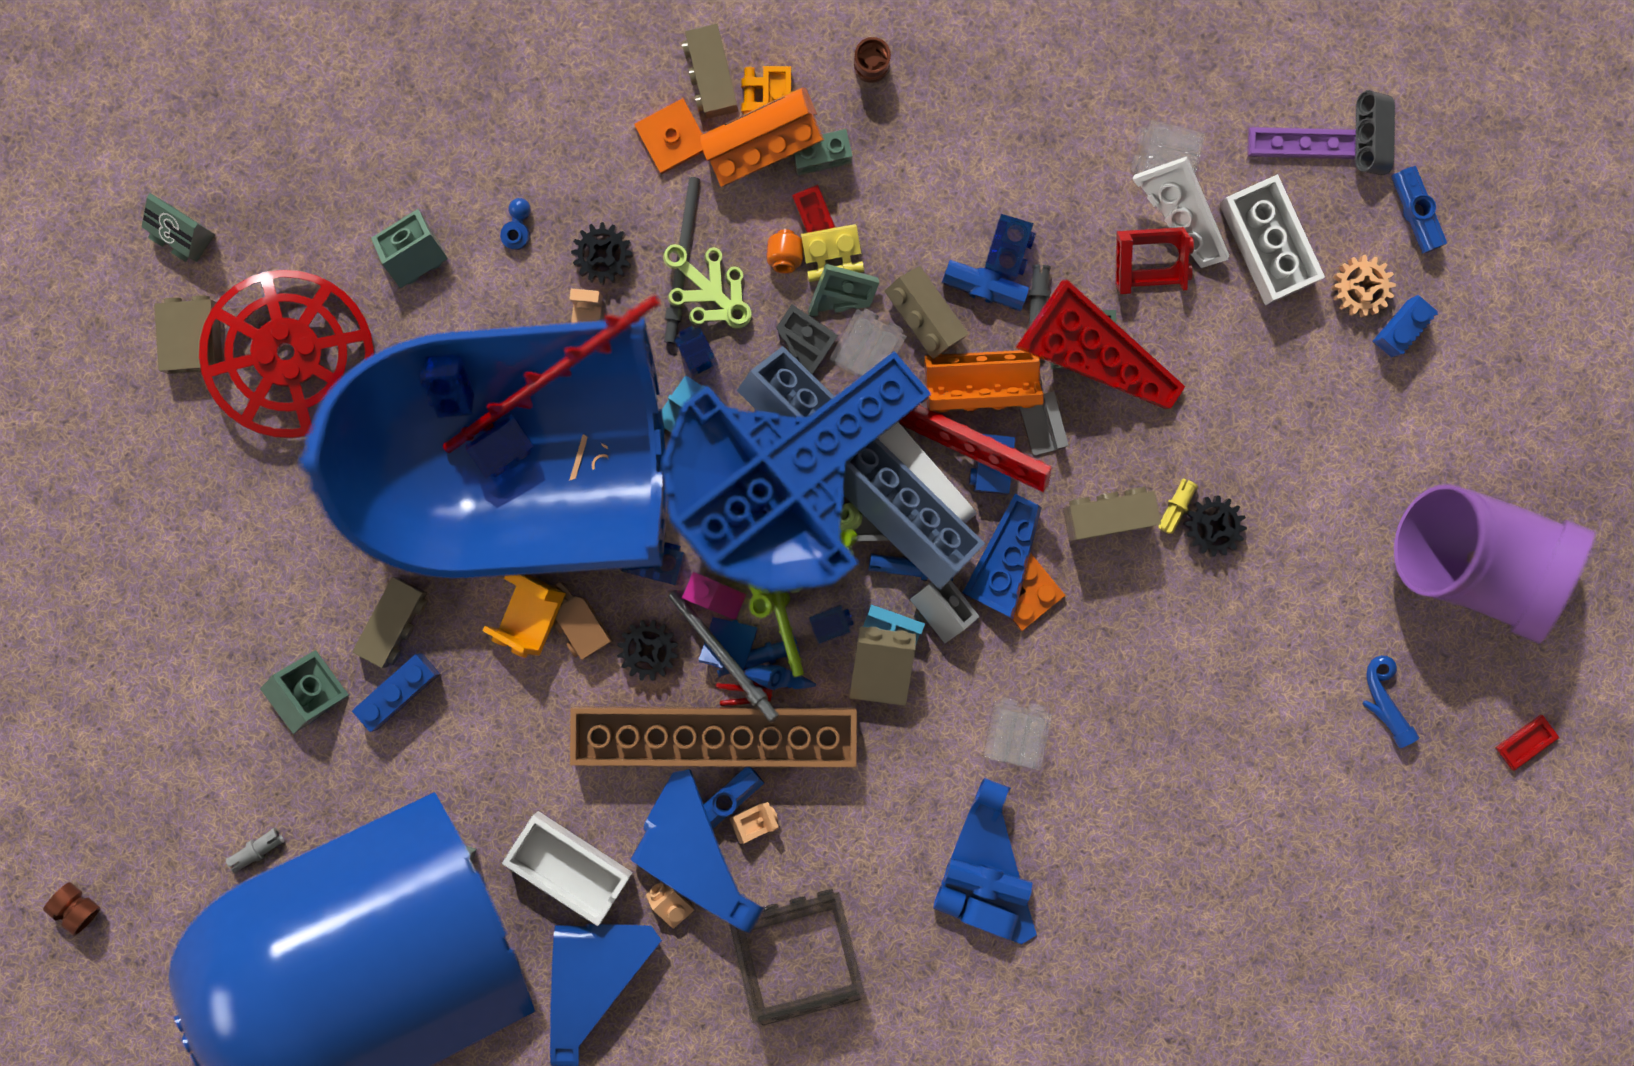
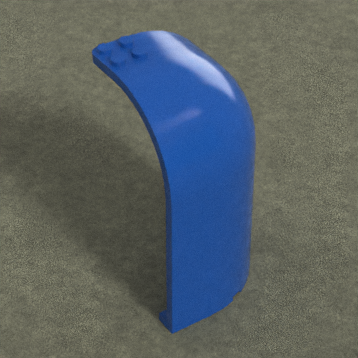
(434, 513)
(351, 955)

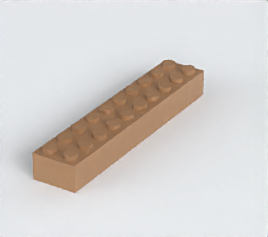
(712, 736)

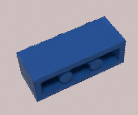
(395, 692)

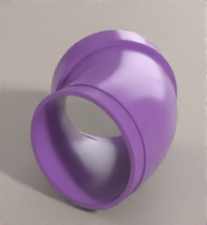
(1520, 562)

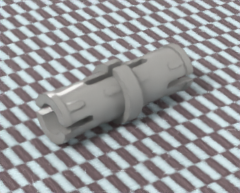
(254, 850)

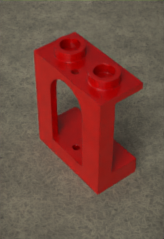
(1178, 273)

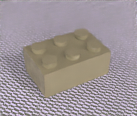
(1111, 513)

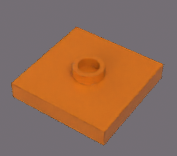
(671, 136)

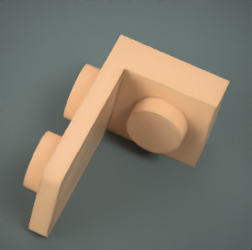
(586, 305)

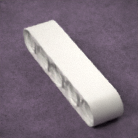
(913, 457)

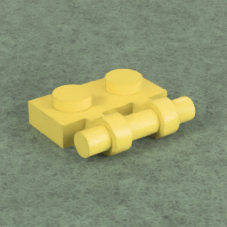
(829, 245)

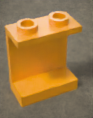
(527, 615)

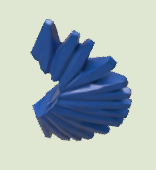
(776, 677)

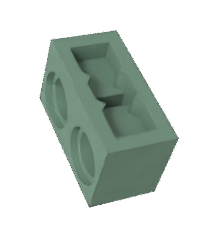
(824, 155)

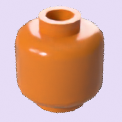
(784, 251)

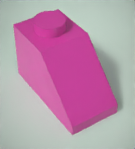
(714, 595)

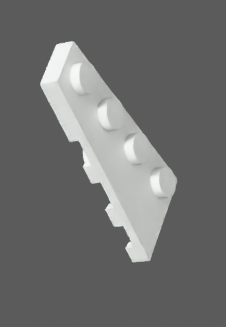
(1182, 203)

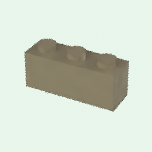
(710, 71)
(926, 312)
(390, 623)

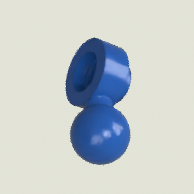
(519, 210)

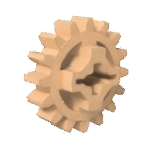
(1363, 298)

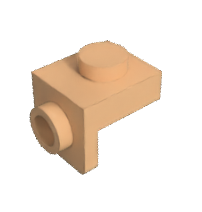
(754, 822)
(669, 904)

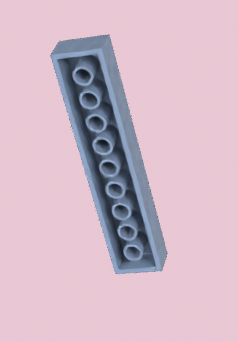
(873, 478)

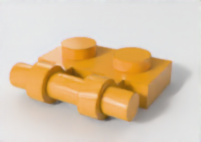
(775, 84)

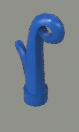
(1386, 708)

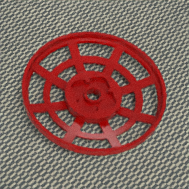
(265, 349)

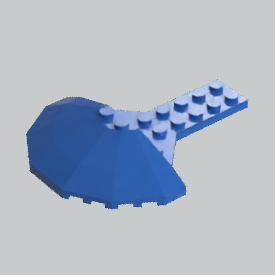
(767, 489)

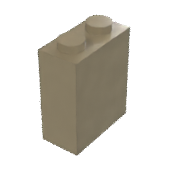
(179, 334)
(882, 665)

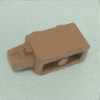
(580, 625)

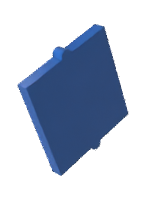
(734, 637)

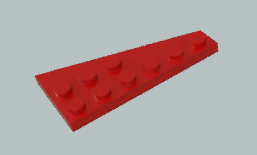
(1088, 342)

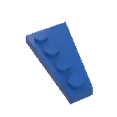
(1004, 562)

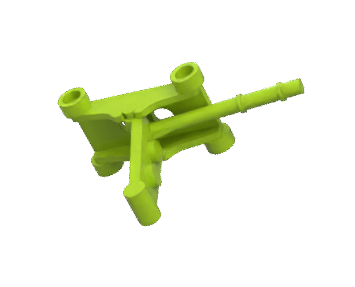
(765, 602)

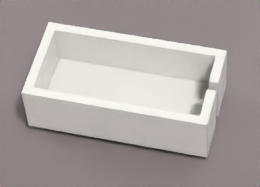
(567, 868)

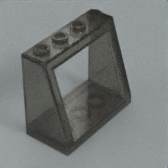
(773, 915)

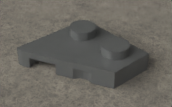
(806, 337)

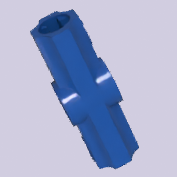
(1412, 192)
(985, 284)
(738, 789)
(988, 882)

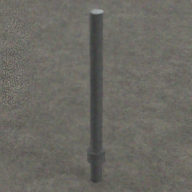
(673, 313)
(755, 695)

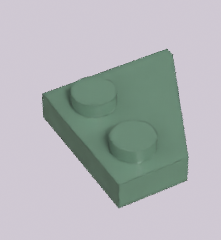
(842, 290)

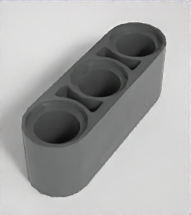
(1375, 132)

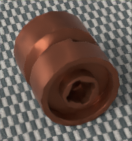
(872, 59)
(71, 909)

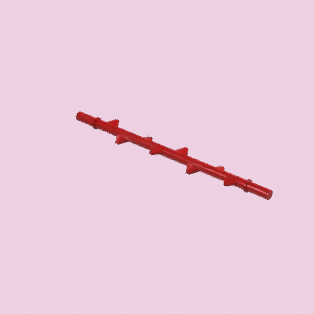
(536, 381)

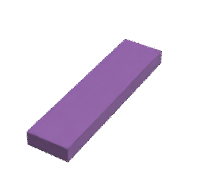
(1301, 143)

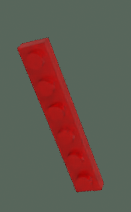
(978, 447)

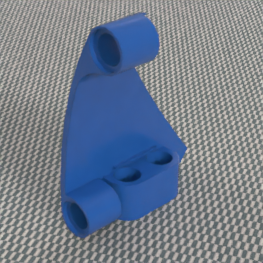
(987, 843)
(687, 857)
(587, 976)

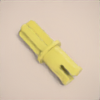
(1178, 506)

